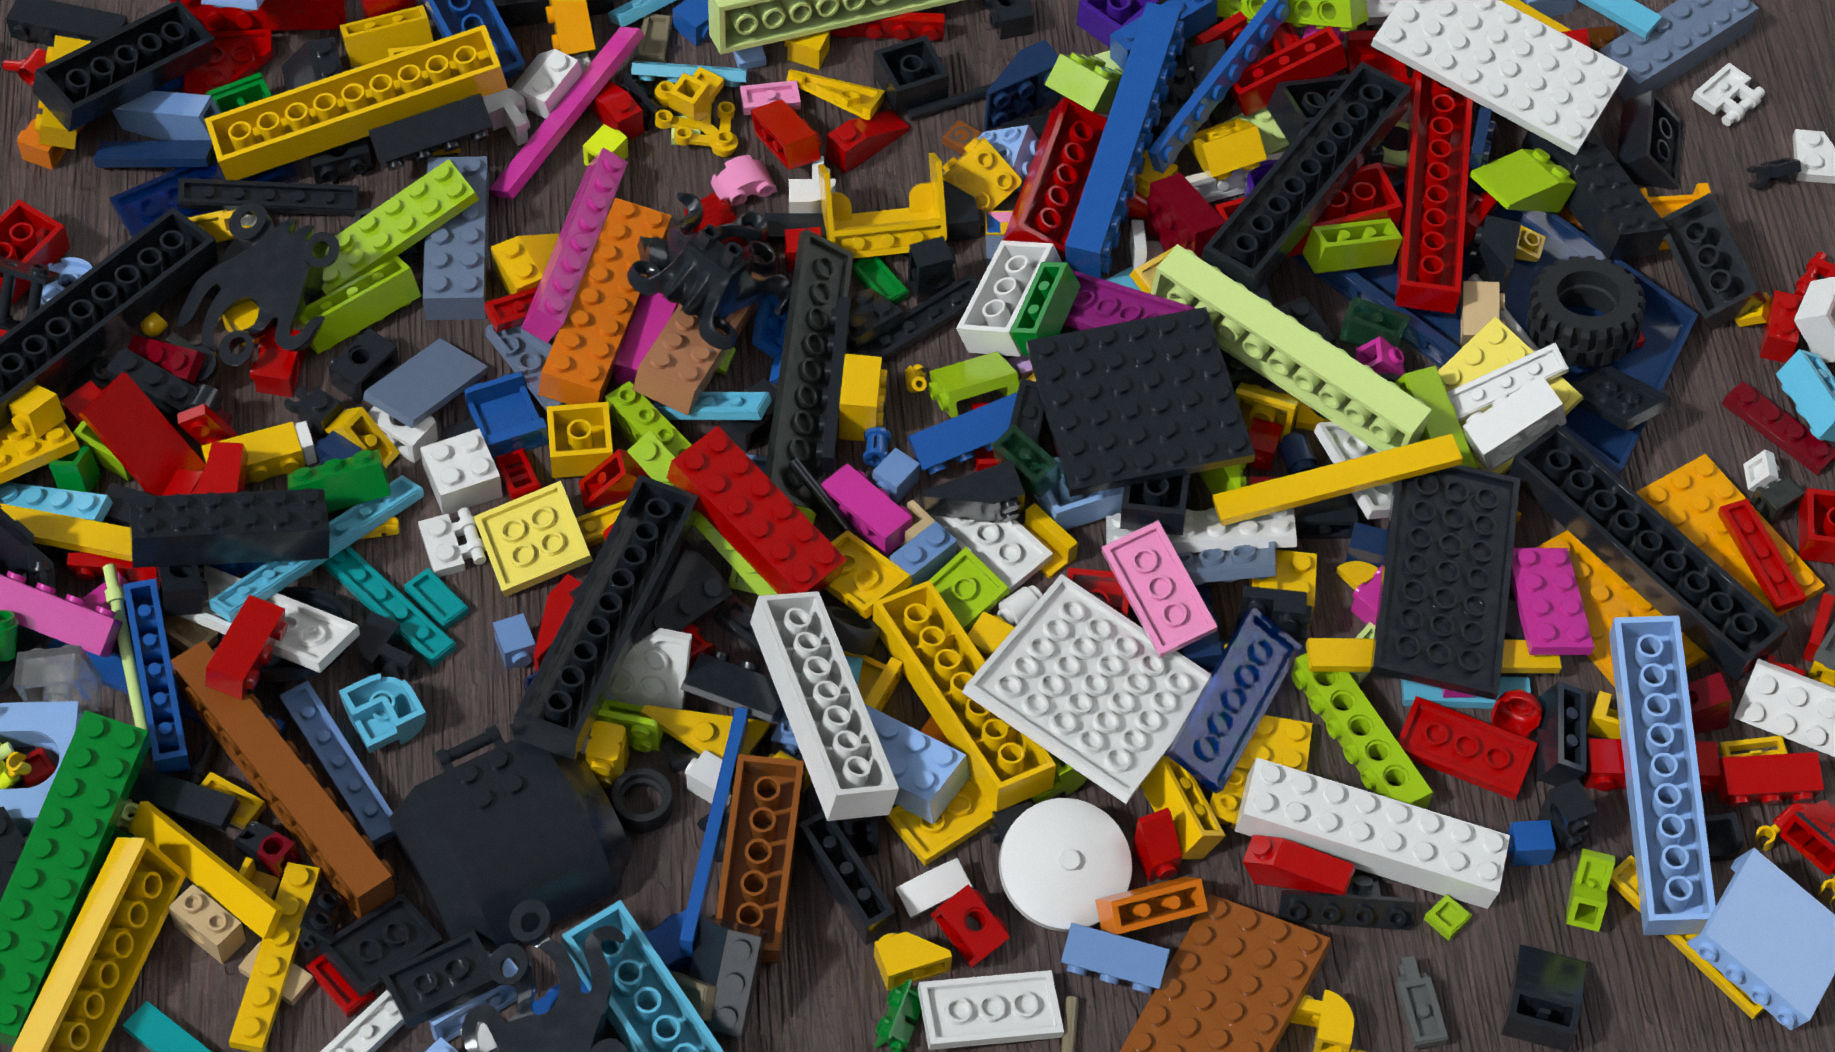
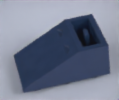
(1021, 86)

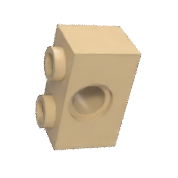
(207, 924)

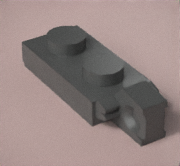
(1420, 1006)

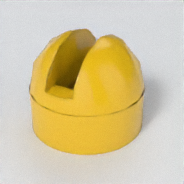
(153, 325)

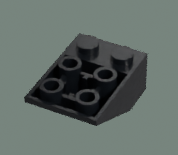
(1544, 998)

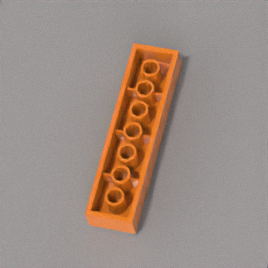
(602, 308)

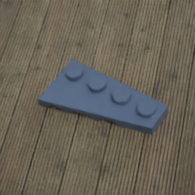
(525, 354)

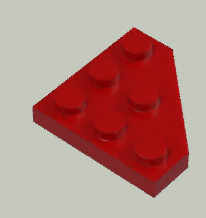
(233, 58)

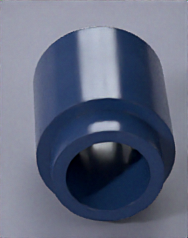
(1297, 453)

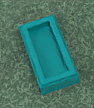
(436, 599)

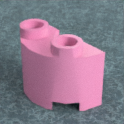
(743, 178)

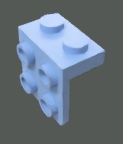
(1016, 147)

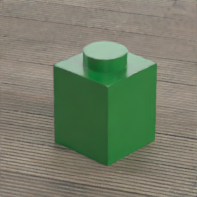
(76, 470)

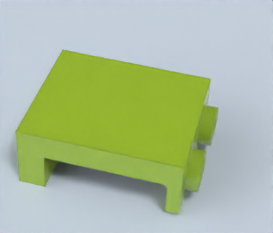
(971, 379)

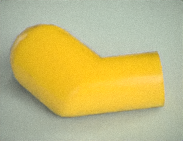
(915, 378)

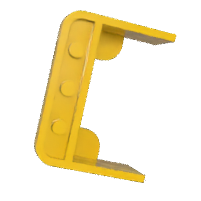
(885, 230)

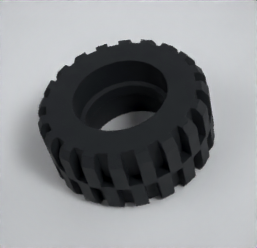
(1589, 284)

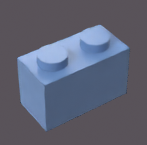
(926, 553)

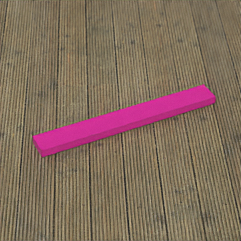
(566, 112)

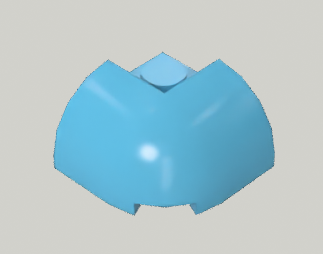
(383, 710)

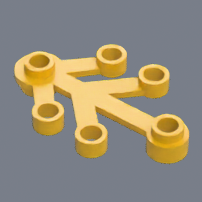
(721, 141)

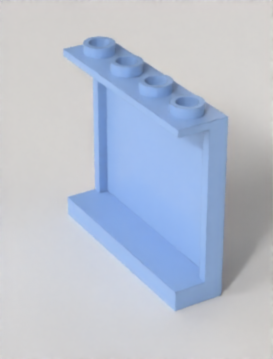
(1771, 940)

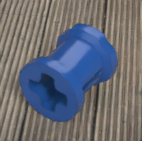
(876, 447)

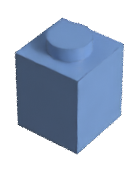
(896, 474)
(514, 641)

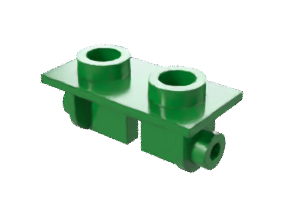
(892, 1027)

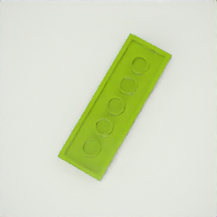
(399, 224)

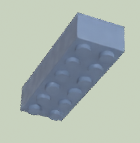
(1684, 38)
(459, 251)

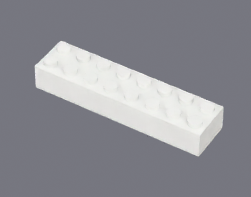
(824, 706)
(1374, 832)

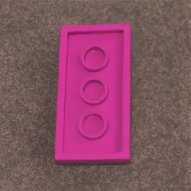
(1549, 602)

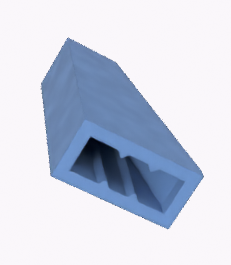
(168, 115)

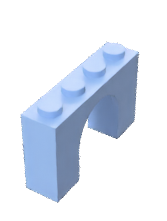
(35, 725)

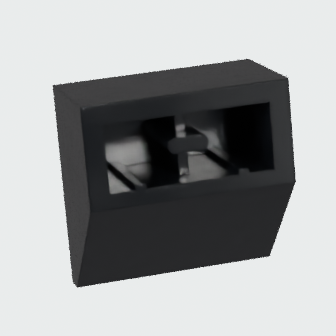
(1203, 61)

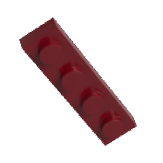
(1779, 428)

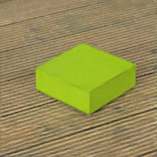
(1448, 917)

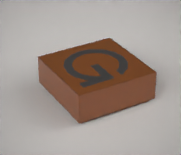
(959, 136)

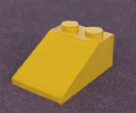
(1228, 148)
(522, 260)

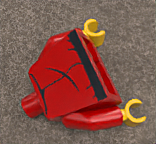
(1810, 831)

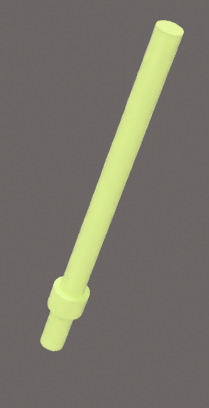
(115, 598)

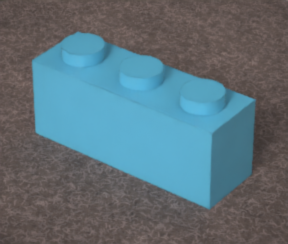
(1813, 391)

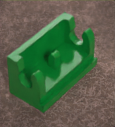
(240, 93)

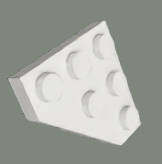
(654, 671)

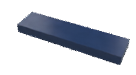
(154, 154)

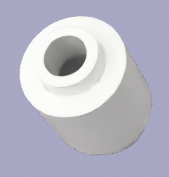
(1018, 604)

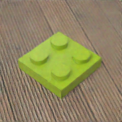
(968, 587)

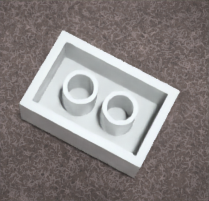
(1514, 422)

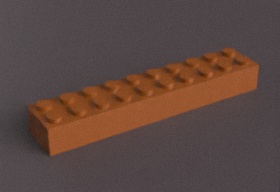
(287, 786)

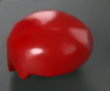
(1517, 712)

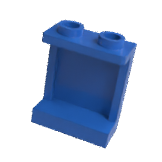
(506, 415)

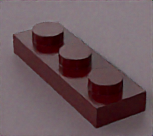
(175, 359)

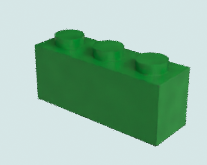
(1045, 303)
(345, 480)

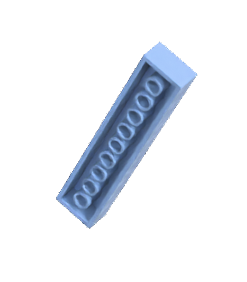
(1662, 775)

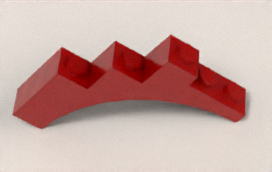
(222, 474)

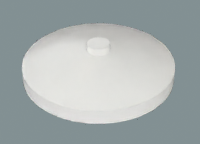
(1061, 861)

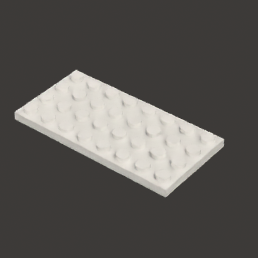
(1505, 64)

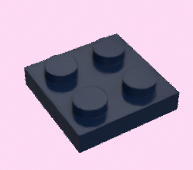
(1480, 145)

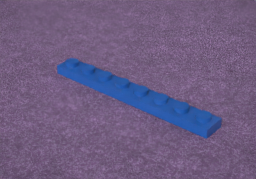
(1217, 83)

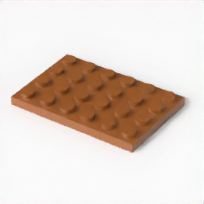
(1230, 984)

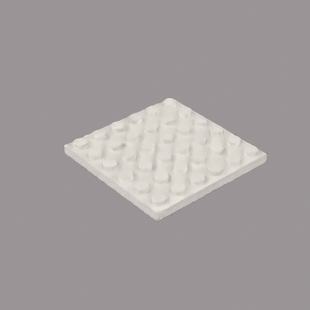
(1089, 688)

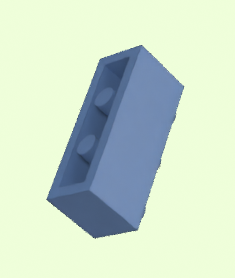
(1114, 958)

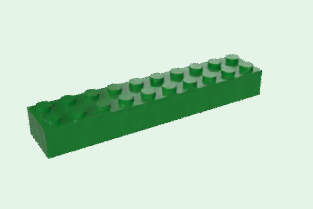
(63, 858)

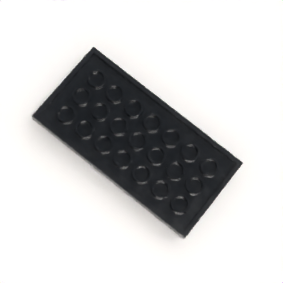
(1447, 580)

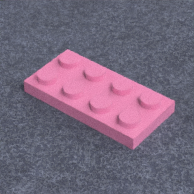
(1159, 589)

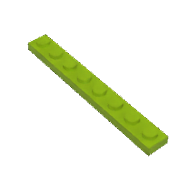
(656, 460)

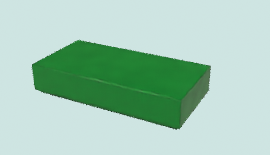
(875, 274)

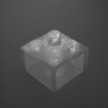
(58, 676)

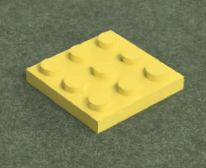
(533, 538)

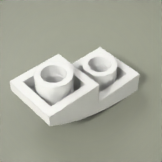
(933, 887)

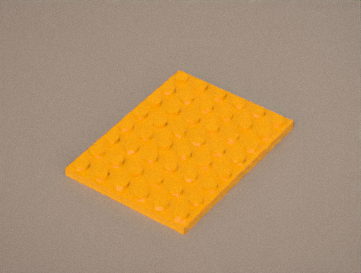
(1691, 504)

